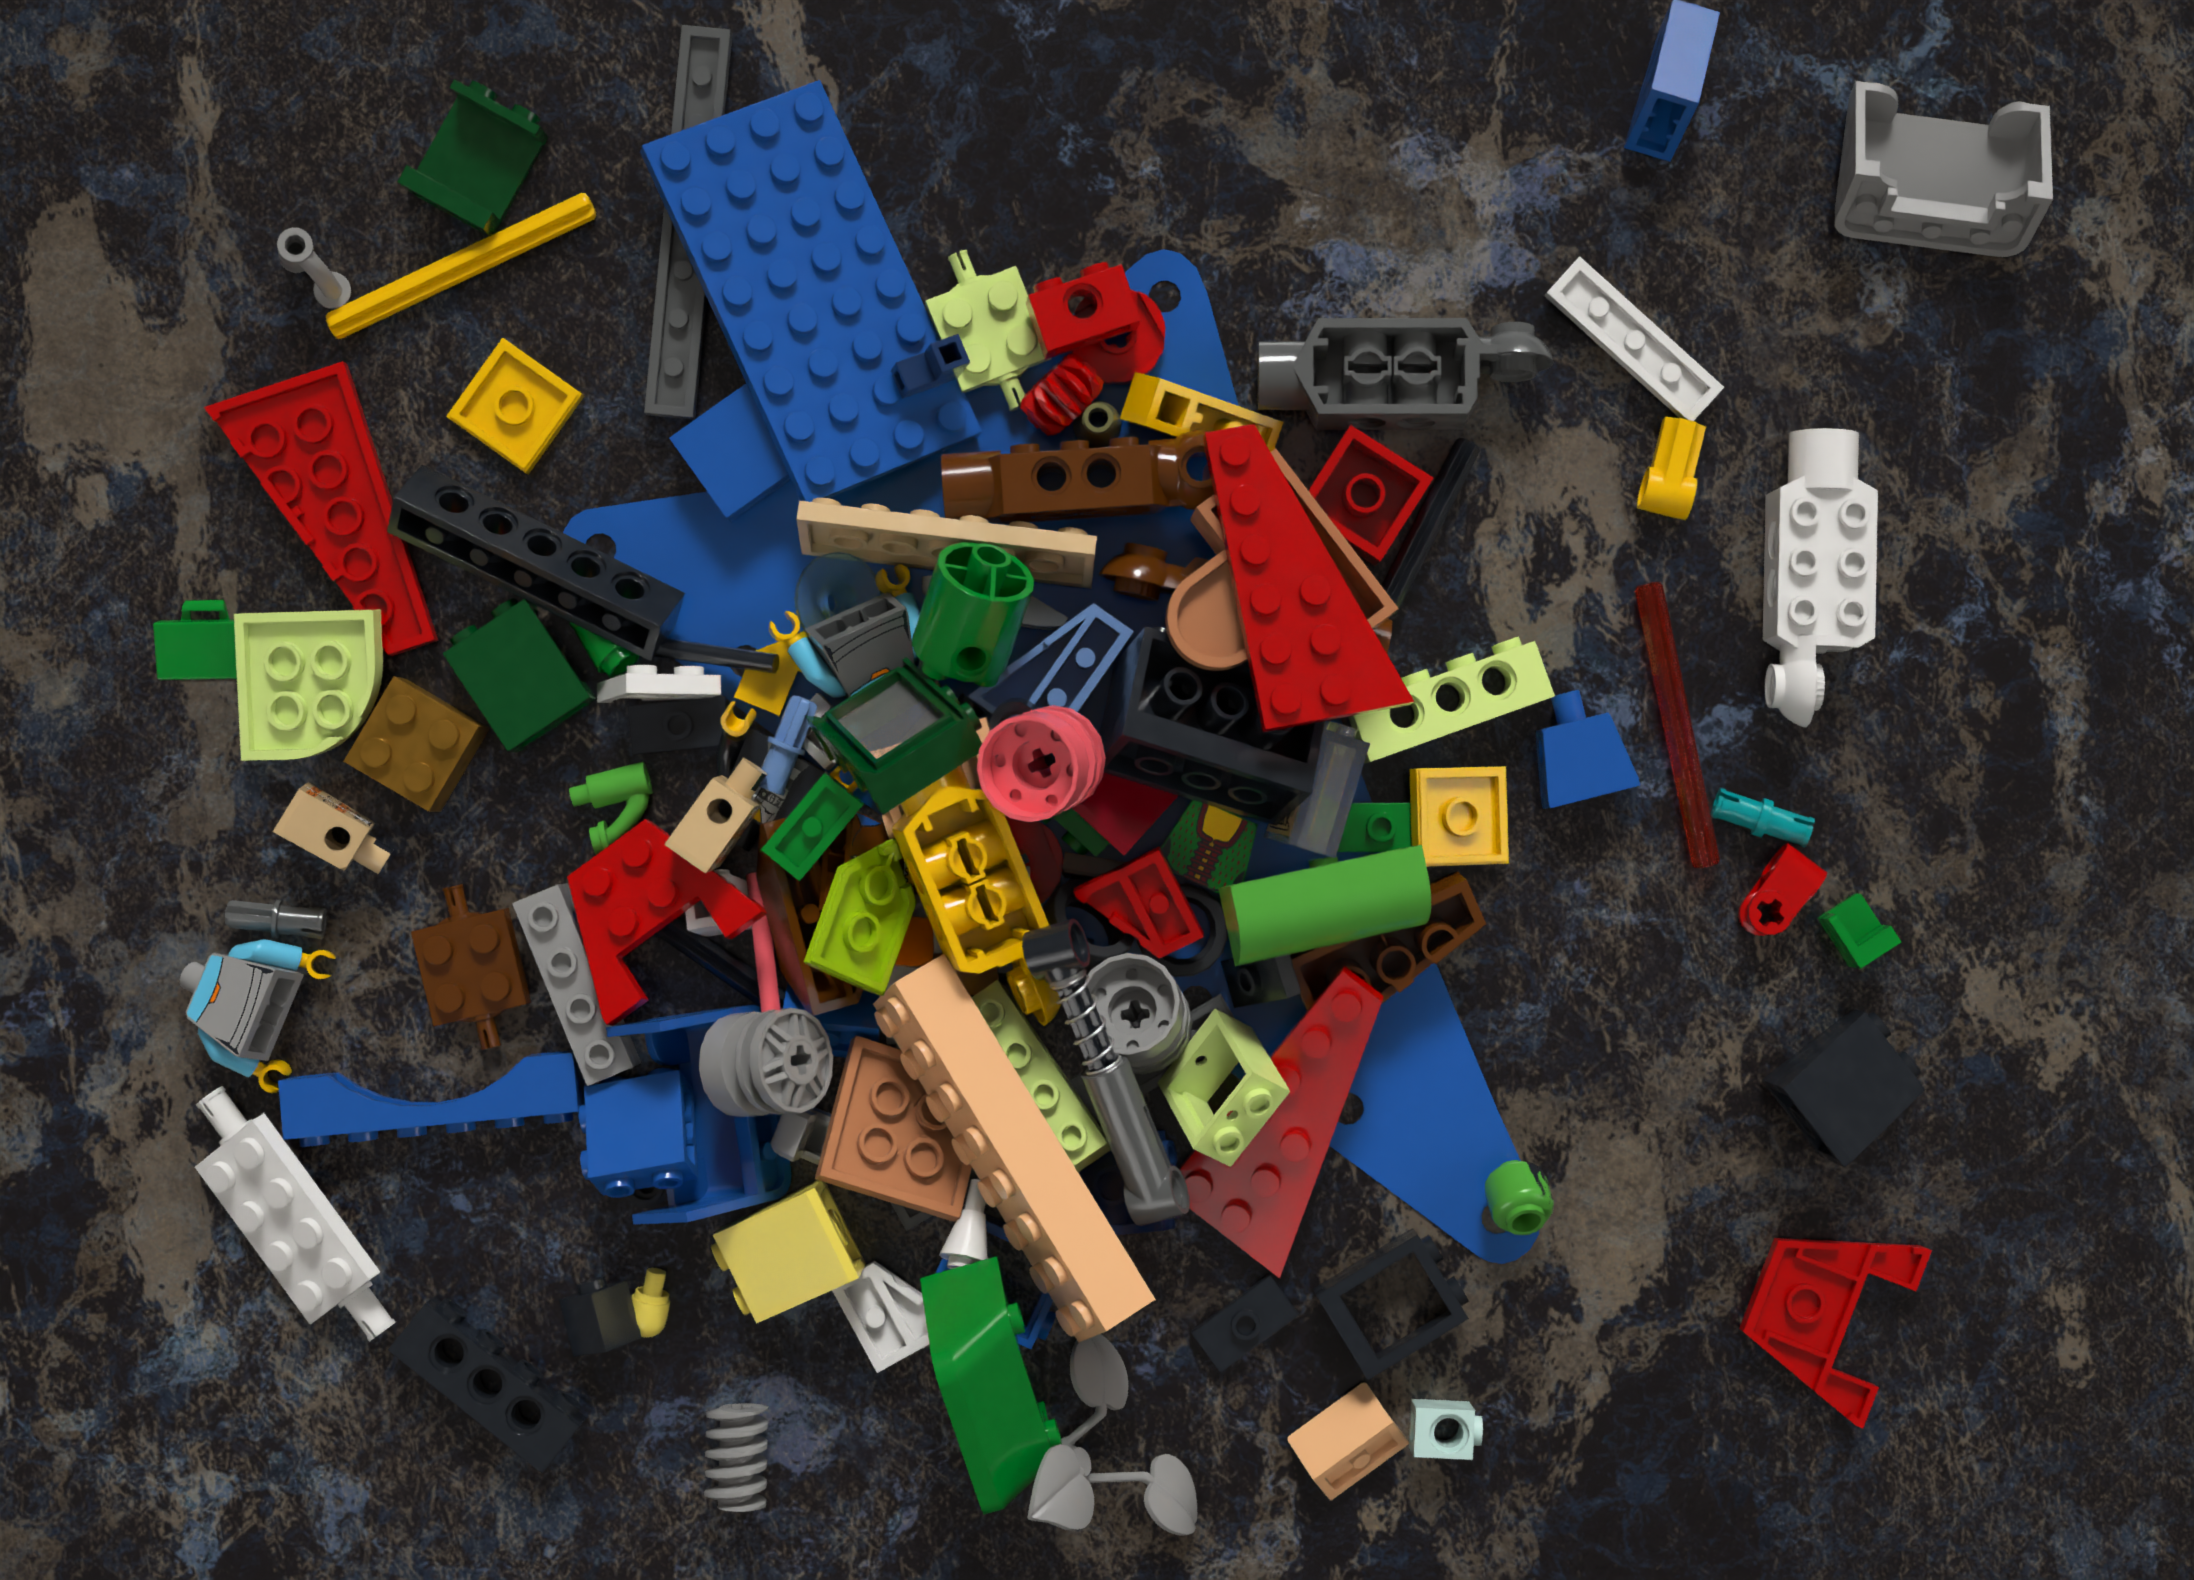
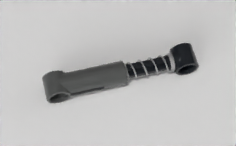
(1151, 1184)

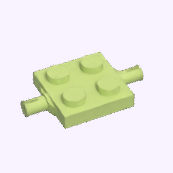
(992, 325)

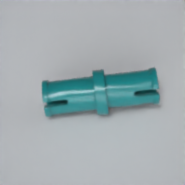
(1762, 817)

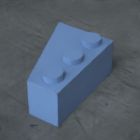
(1063, 666)

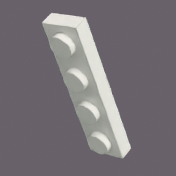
(1633, 340)

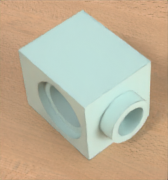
(1423, 1420)

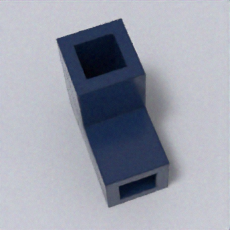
(939, 364)

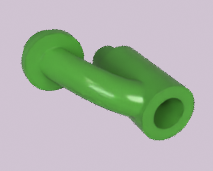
(610, 787)

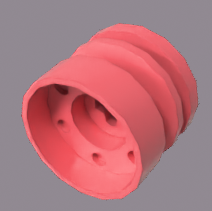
(1015, 770)

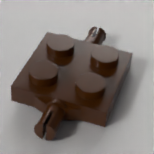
(471, 967)

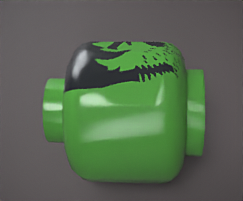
(1519, 1197)

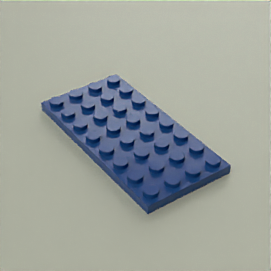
(807, 289)

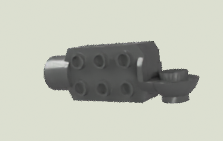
(1393, 371)

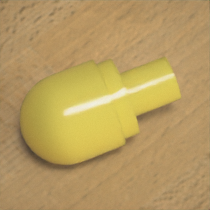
(651, 1303)

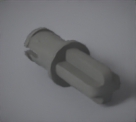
(277, 918)

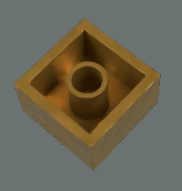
(416, 744)

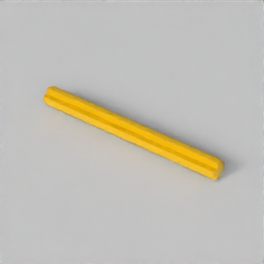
(460, 266)

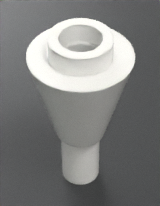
(968, 1236)

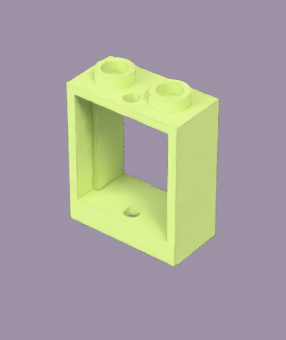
(1192, 1083)

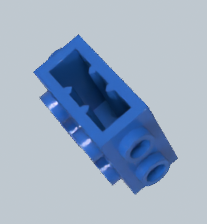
(639, 1133)

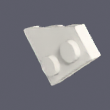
(645, 684)
(884, 1315)

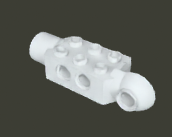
(1817, 566)

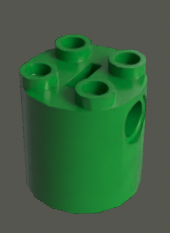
(972, 613)

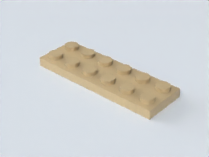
(918, 538)

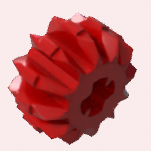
(1062, 394)

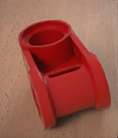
(1786, 885)

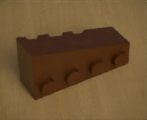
(1396, 957)

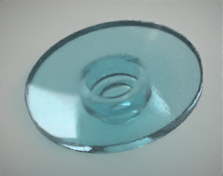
(835, 574)

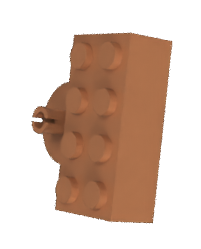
(1203, 609)

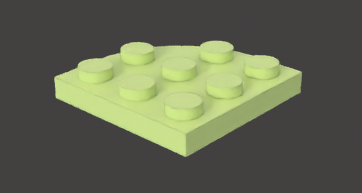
(305, 679)

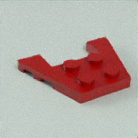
(633, 894)
(1808, 1302)

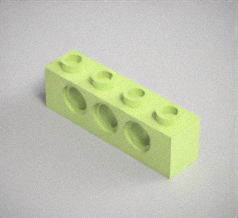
(1524, 685)
(1042, 1077)

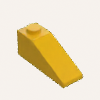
(1177, 410)

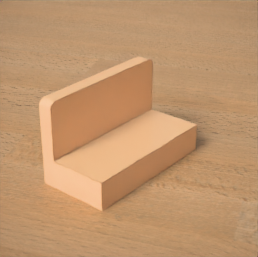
(1347, 1441)

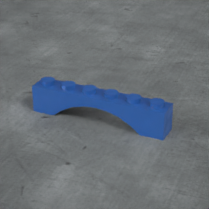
(335, 1105)

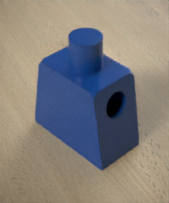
(1581, 755)

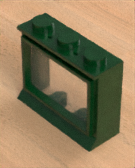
(898, 735)

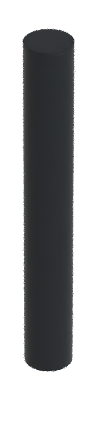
(719, 655)

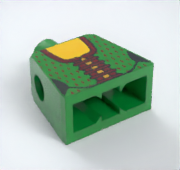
(1210, 846)

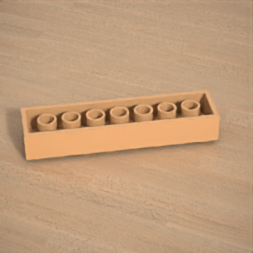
(1011, 1150)

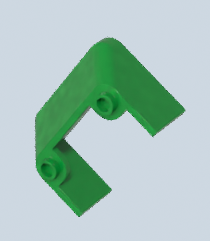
(986, 1381)

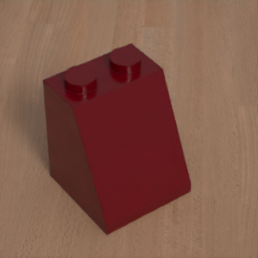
(1123, 810)

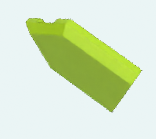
(864, 920)

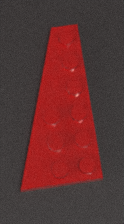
(325, 477)

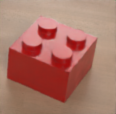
(1368, 493)

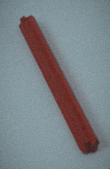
(1677, 725)

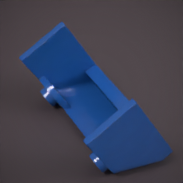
(732, 1151)

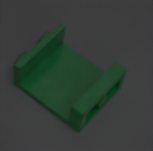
(477, 158)
(517, 675)

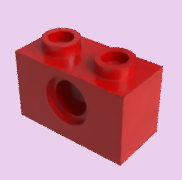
(1062, 331)

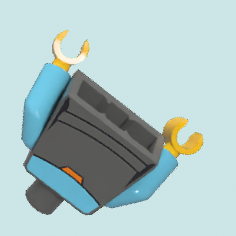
(858, 643)

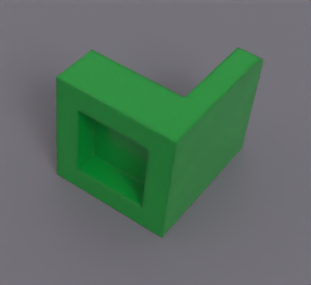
(1857, 931)

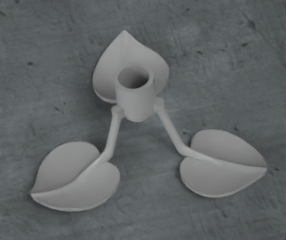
(1063, 1479)

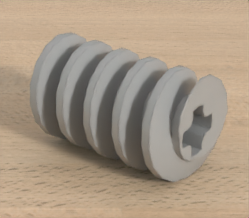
(738, 1457)

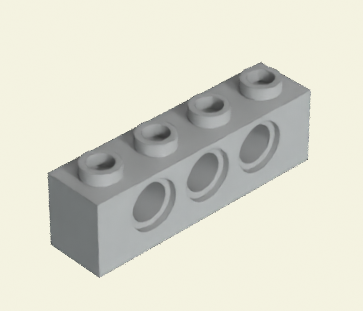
(559, 951)

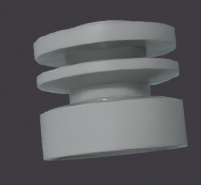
(1138, 985)
(766, 1062)

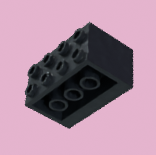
(1202, 734)

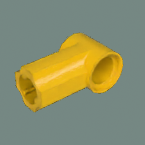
(1670, 481)

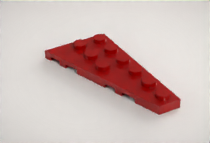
(1298, 619)
(1270, 1183)

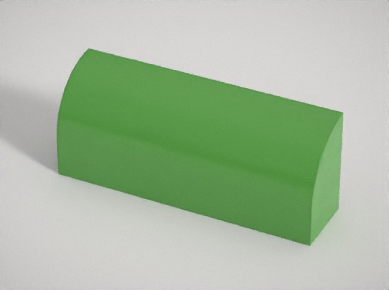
(1326, 904)

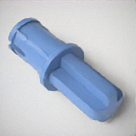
(787, 744)

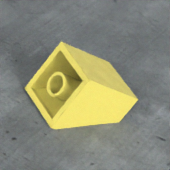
(788, 1252)

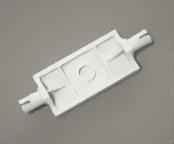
(288, 1218)

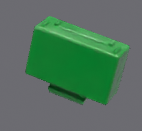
(196, 647)

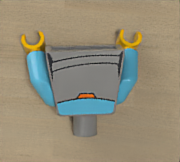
(244, 1003)

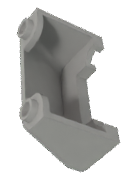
(1943, 178)

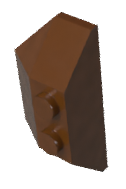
(792, 922)

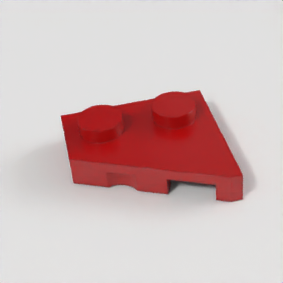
(1145, 903)

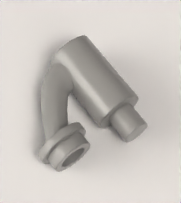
(297, 256)

